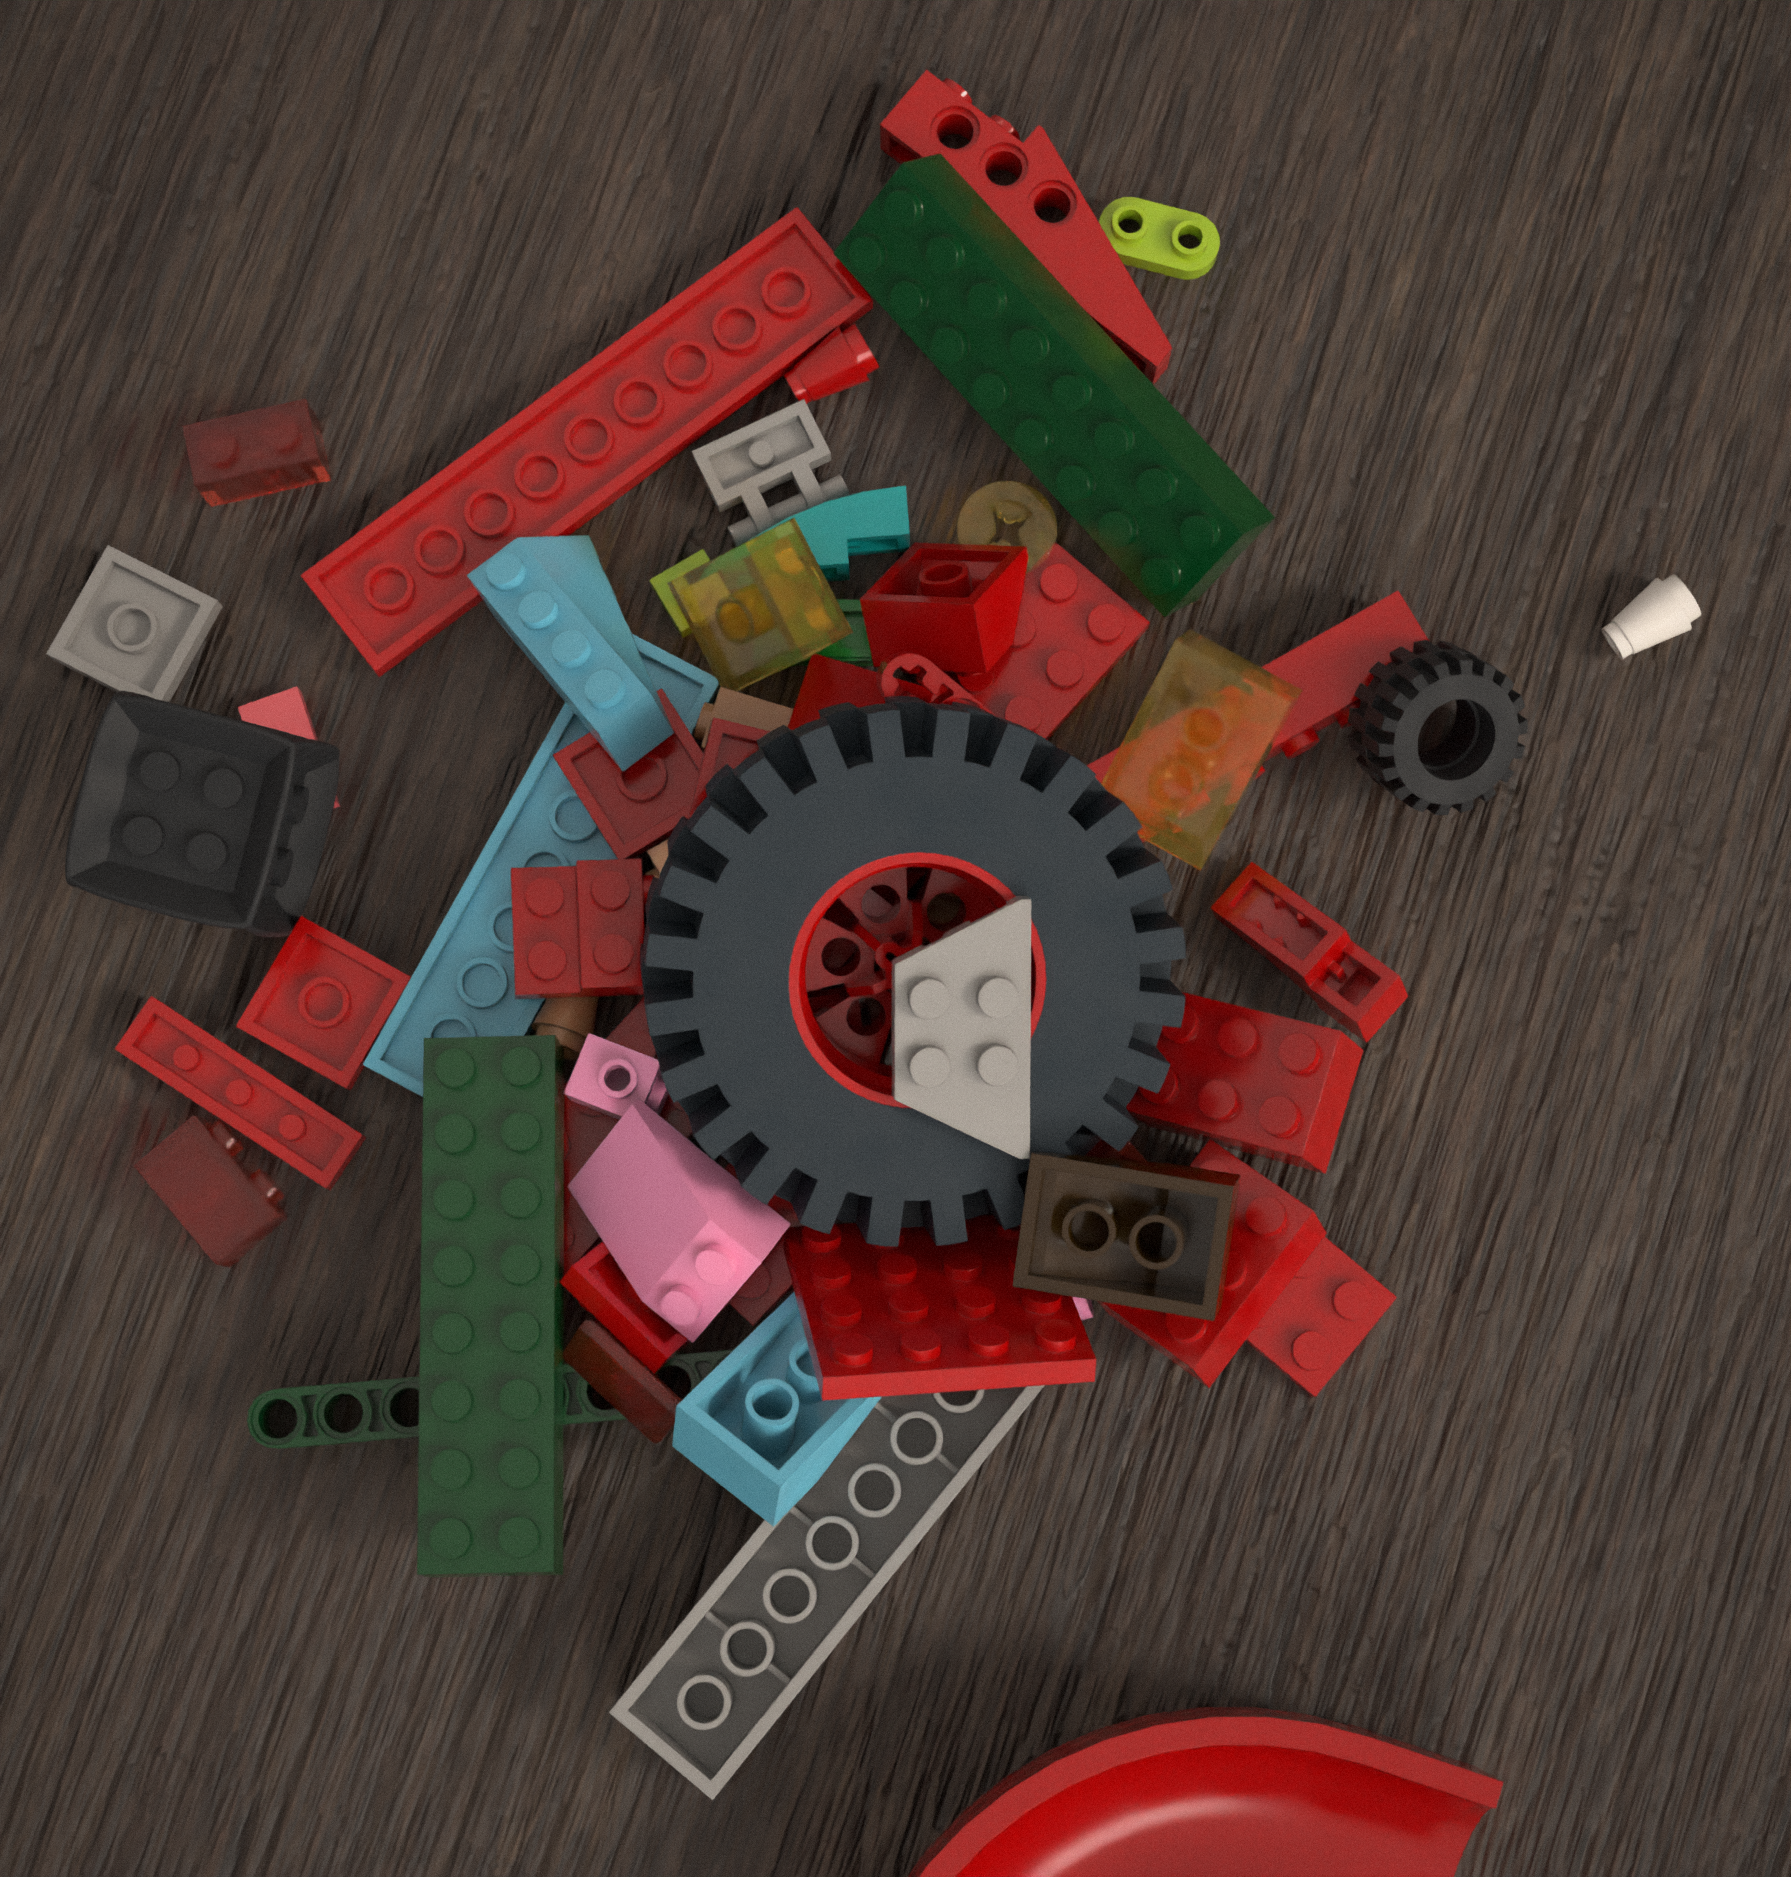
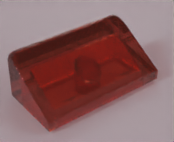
(622, 1380)

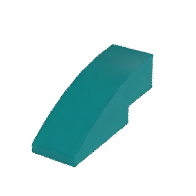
(855, 526)

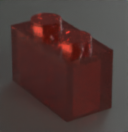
(257, 452)
(213, 1189)

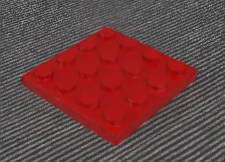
(929, 1314)

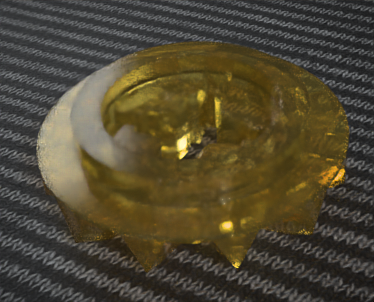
(1012, 503)

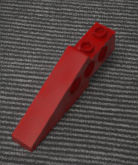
(1070, 249)

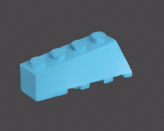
(570, 626)

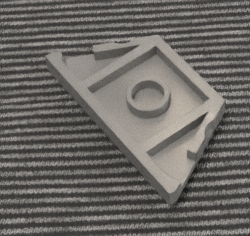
(968, 1028)

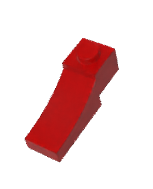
(1311, 951)

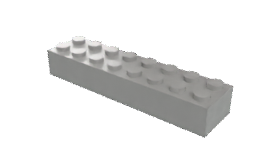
(809, 1579)

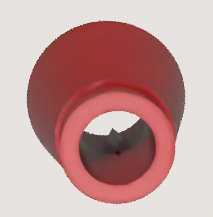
(832, 366)

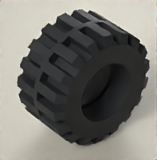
(1471, 755)

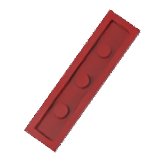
(240, 1093)

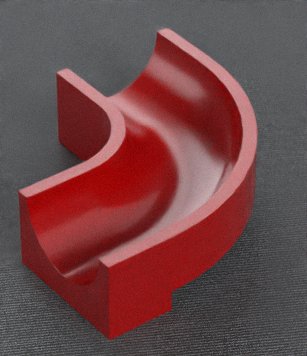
(1221, 1800)

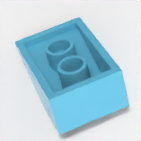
(763, 1421)

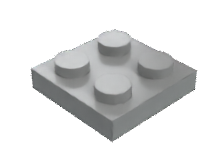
(134, 627)

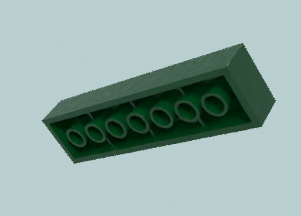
(1052, 384)
(491, 1308)

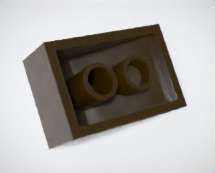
(1127, 1232)

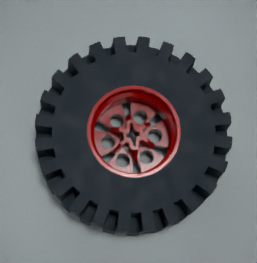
(827, 818)

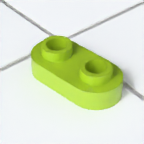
(1156, 242)

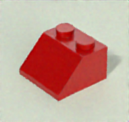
(947, 605)

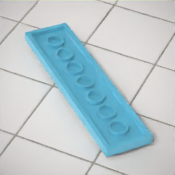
(469, 967)

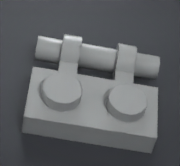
(763, 457)

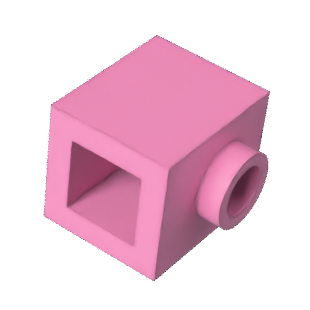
(613, 1077)

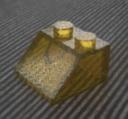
(760, 607)

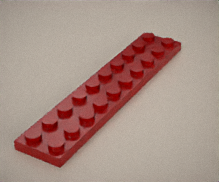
(589, 438)

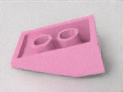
(673, 1219)

